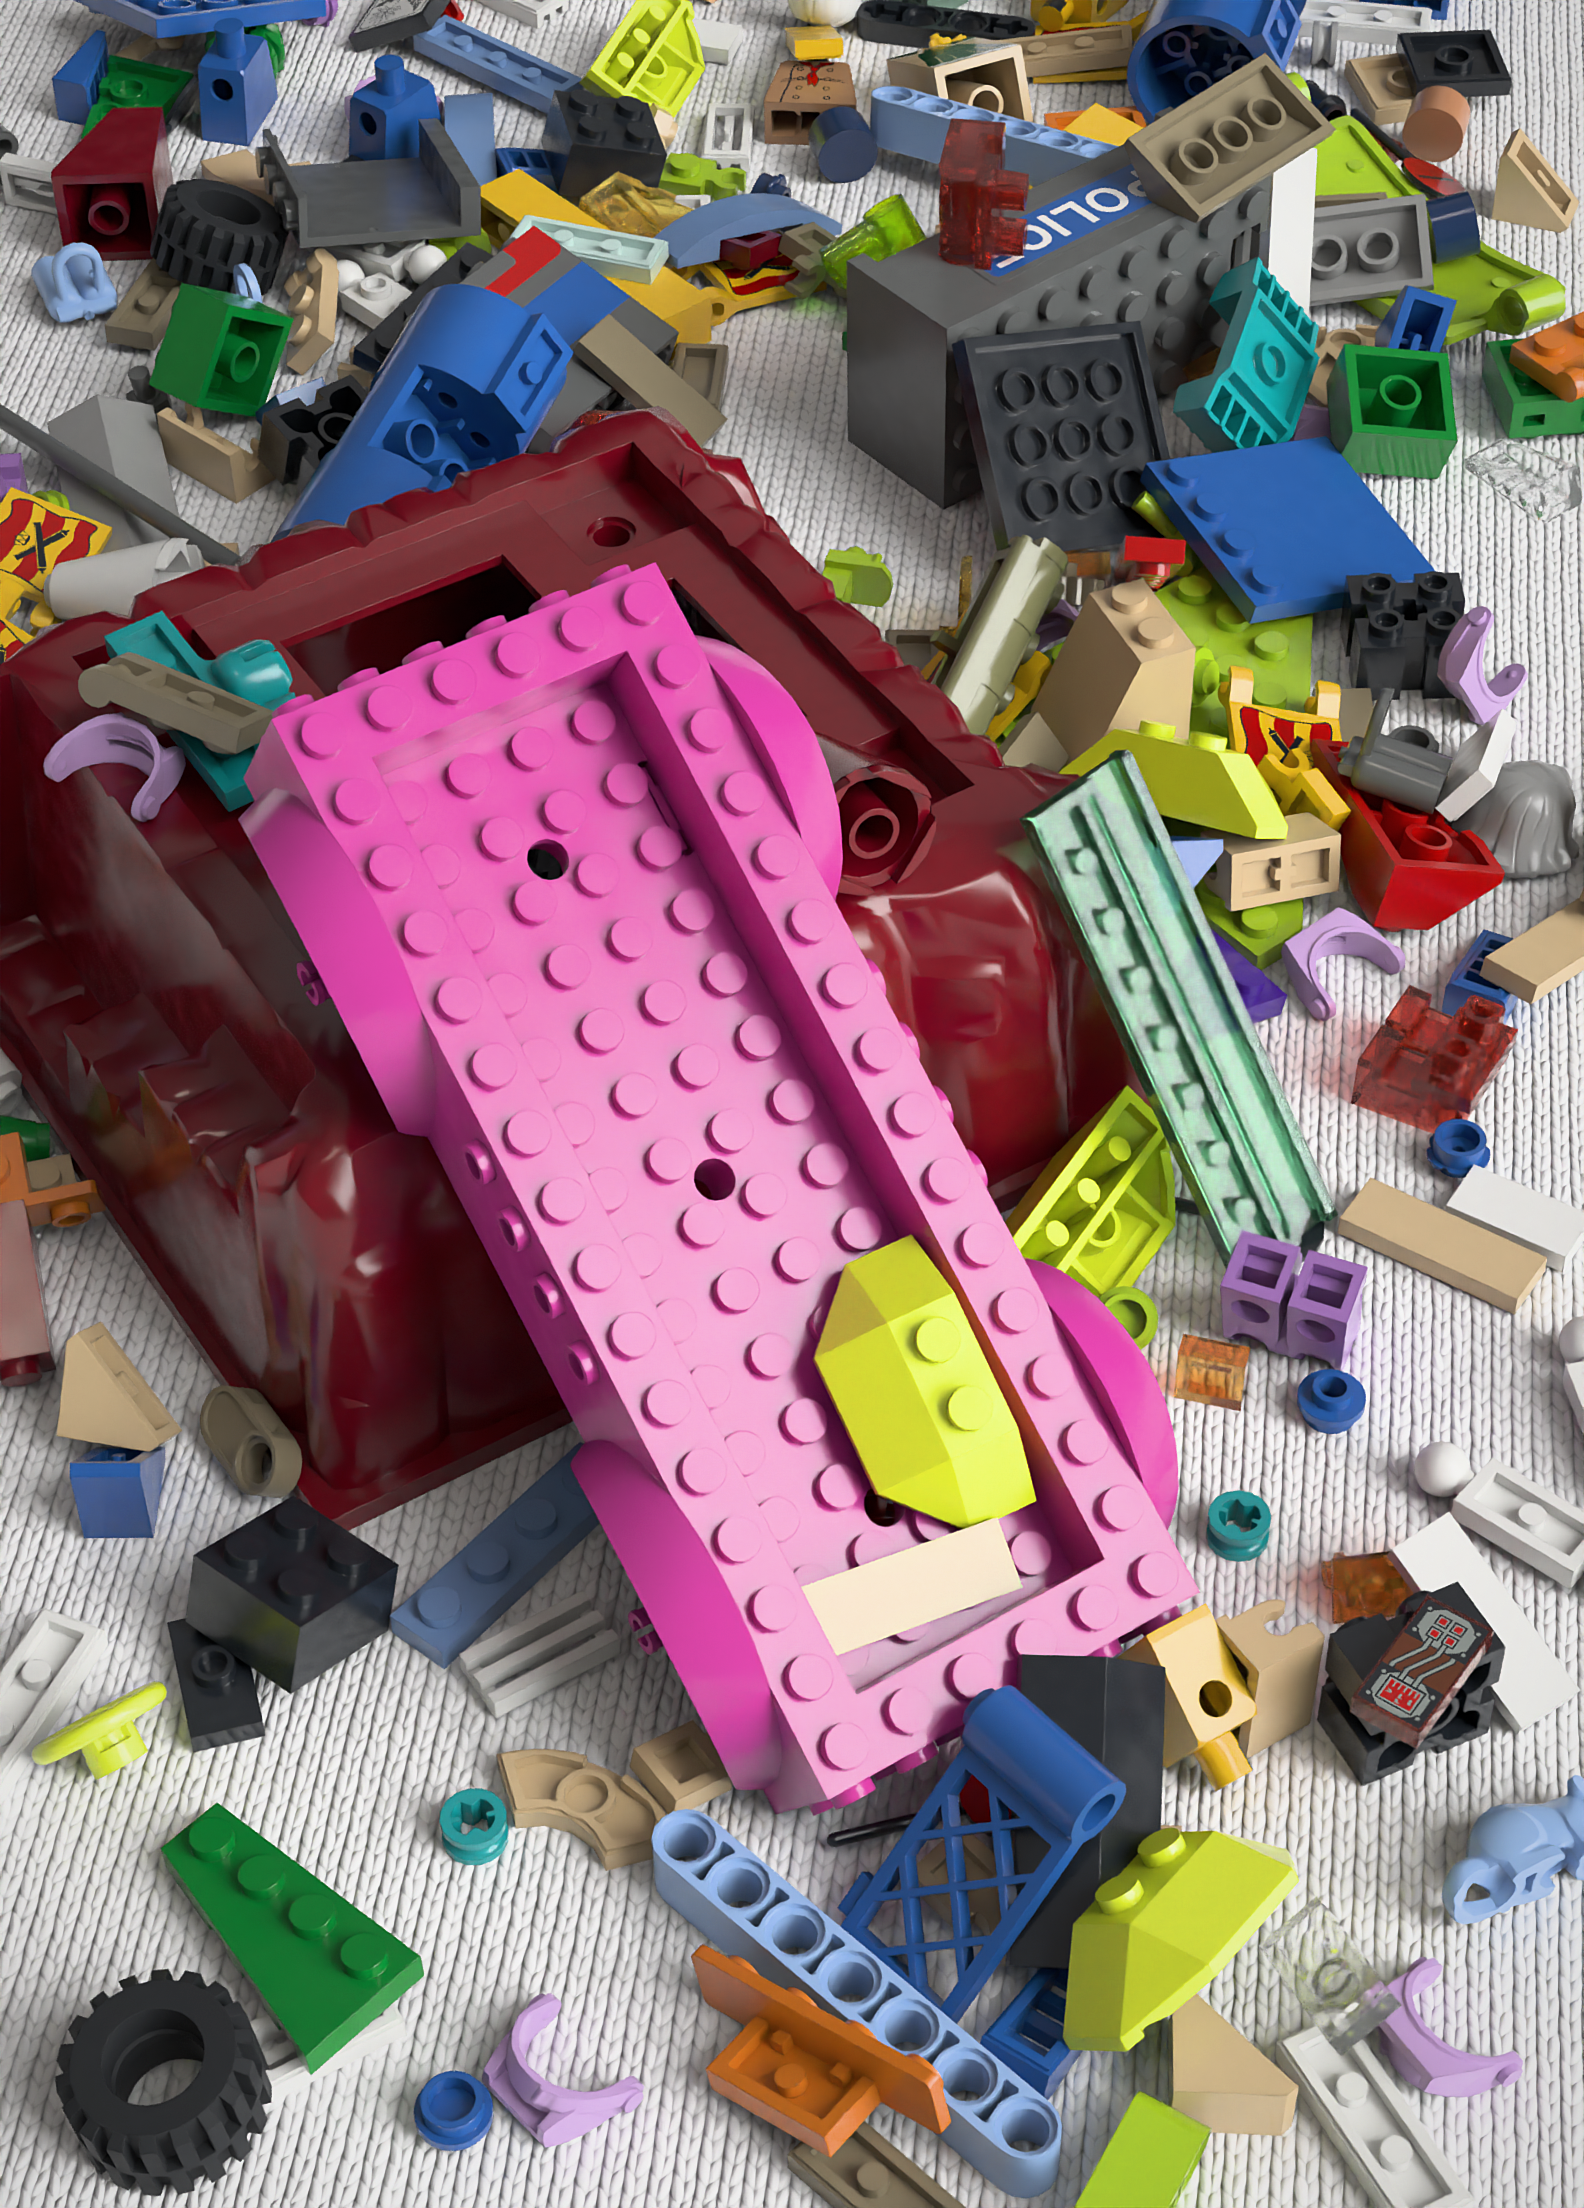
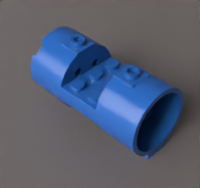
(1200, 42)
(447, 400)

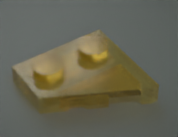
(631, 207)

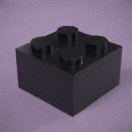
(598, 136)
(291, 1593)

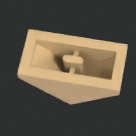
(1530, 189)
(107, 1396)
(1223, 2076)

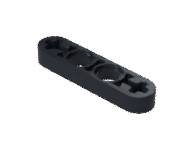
(914, 24)

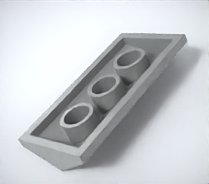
(1368, 250)
(126, 443)

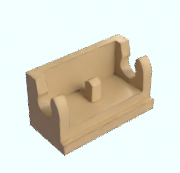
(210, 456)
(1276, 870)
(1277, 1672)

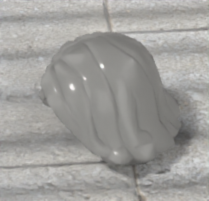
(1526, 819)

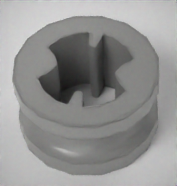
(1324, 43)

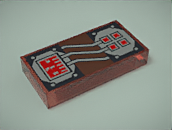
(1421, 1671)

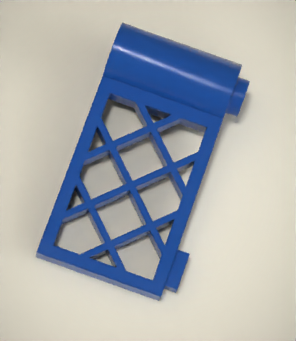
(1045, 1782)

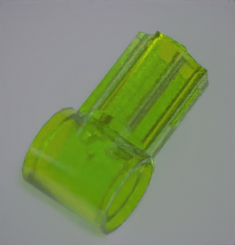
(884, 232)

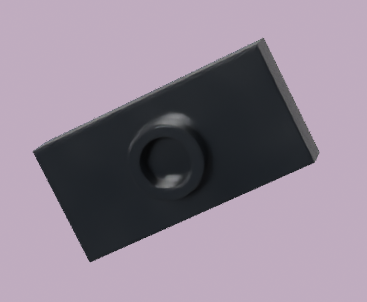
(215, 1690)

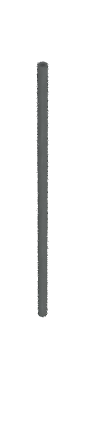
(113, 487)

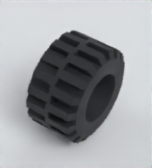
(211, 228)
(130, 2037)

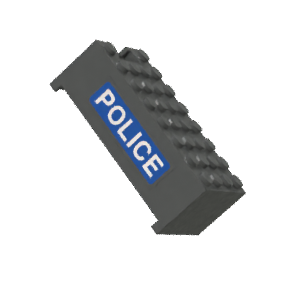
(1089, 260)

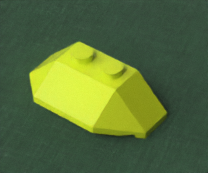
(650, 56)
(1194, 779)
(1102, 1199)
(920, 1392)
(1166, 1931)

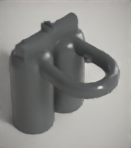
(1392, 766)

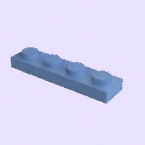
(494, 62)
(497, 1566)

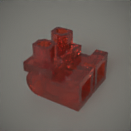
(977, 193)
(1432, 1064)

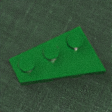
(136, 85)

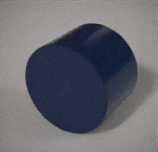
(842, 144)
(1452, 227)

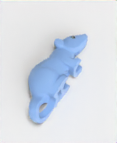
(1516, 1853)

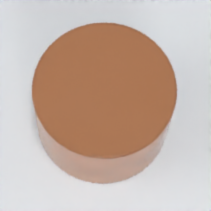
(1436, 124)

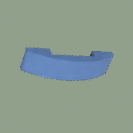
(471, 129)
(698, 233)

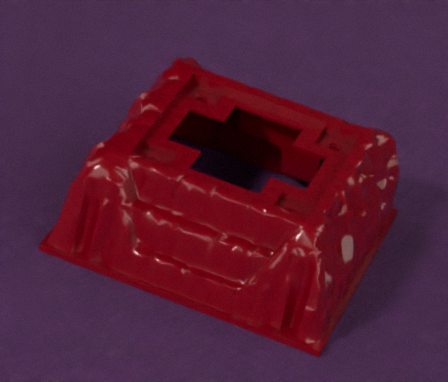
(236, 1116)

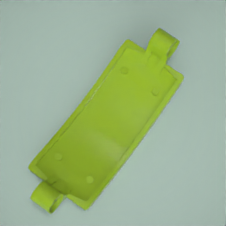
(1488, 287)

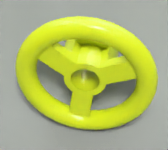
(106, 1734)

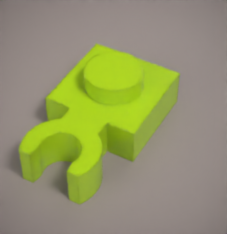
(699, 176)

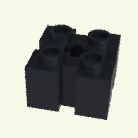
(300, 435)
(1399, 630)
(1353, 1655)

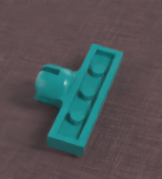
(246, 671)

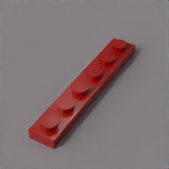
(1150, 559)

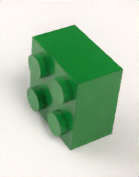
(220, 350)
(1392, 410)

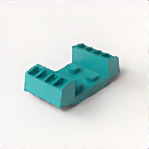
(1260, 369)

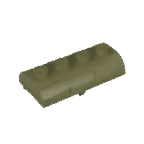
(999, 629)

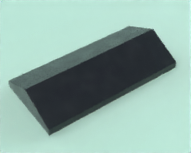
(1119, 1718)

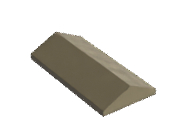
(1225, 140)

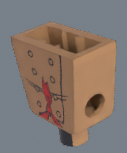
(801, 94)

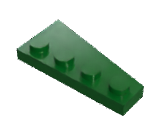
(294, 1938)

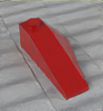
(1404, 862)

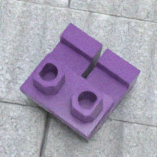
(1292, 1311)

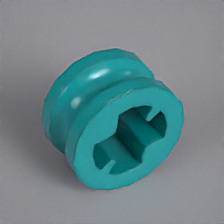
(1228, 1540)
(478, 1845)

